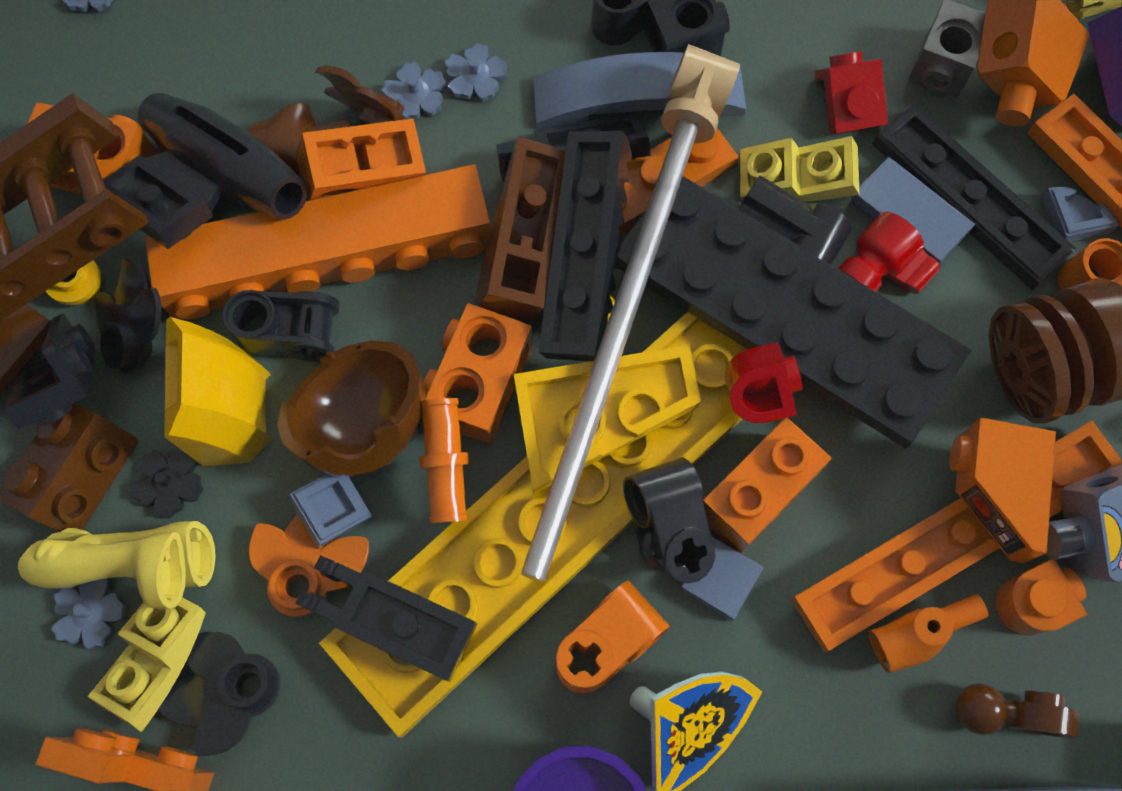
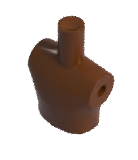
(285, 129)

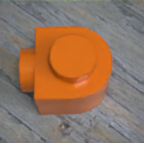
(1041, 599)

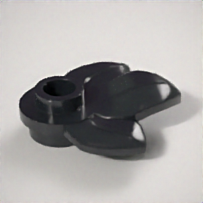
(128, 319)
(213, 692)

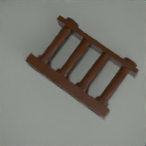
(30, 161)

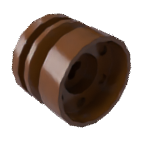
(1060, 350)

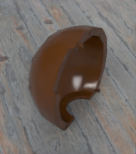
(355, 409)

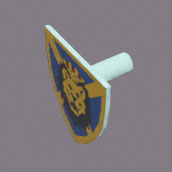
(693, 724)

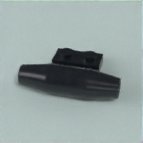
(198, 165)

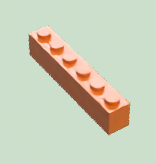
(324, 243)

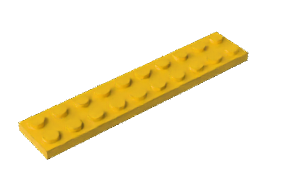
(480, 559)

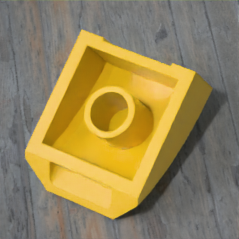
(213, 396)

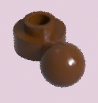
(986, 711)

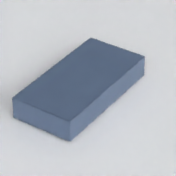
(899, 192)

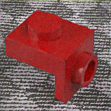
(853, 92)

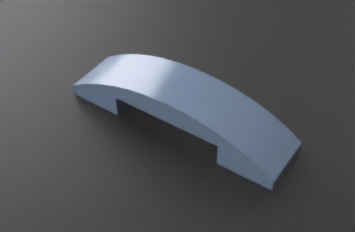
(614, 86)

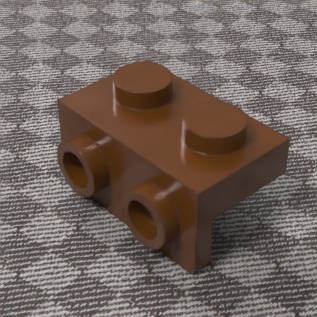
(67, 469)

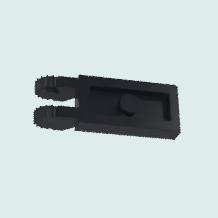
(394, 619)

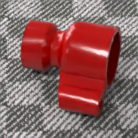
(891, 250)

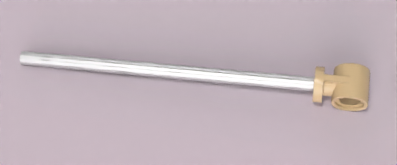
(692, 115)

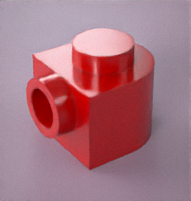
(763, 384)

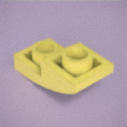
(806, 172)
(150, 664)

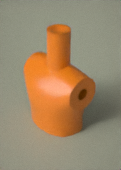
(922, 633)

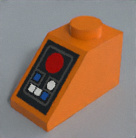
(1007, 483)

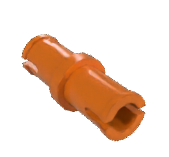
(443, 460)

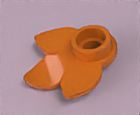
(292, 555)

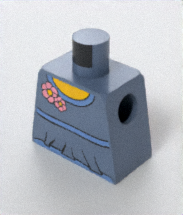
(1091, 526)

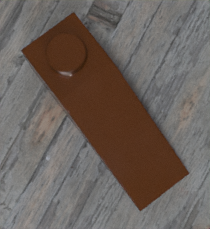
(522, 233)

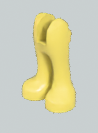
(158, 558)

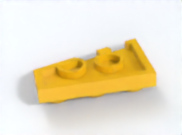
(644, 396)

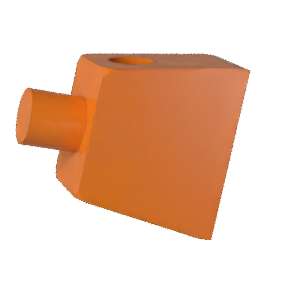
(1029, 55)

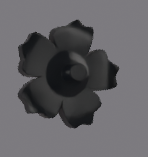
(167, 483)

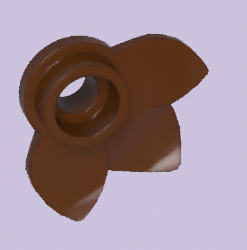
(348, 91)

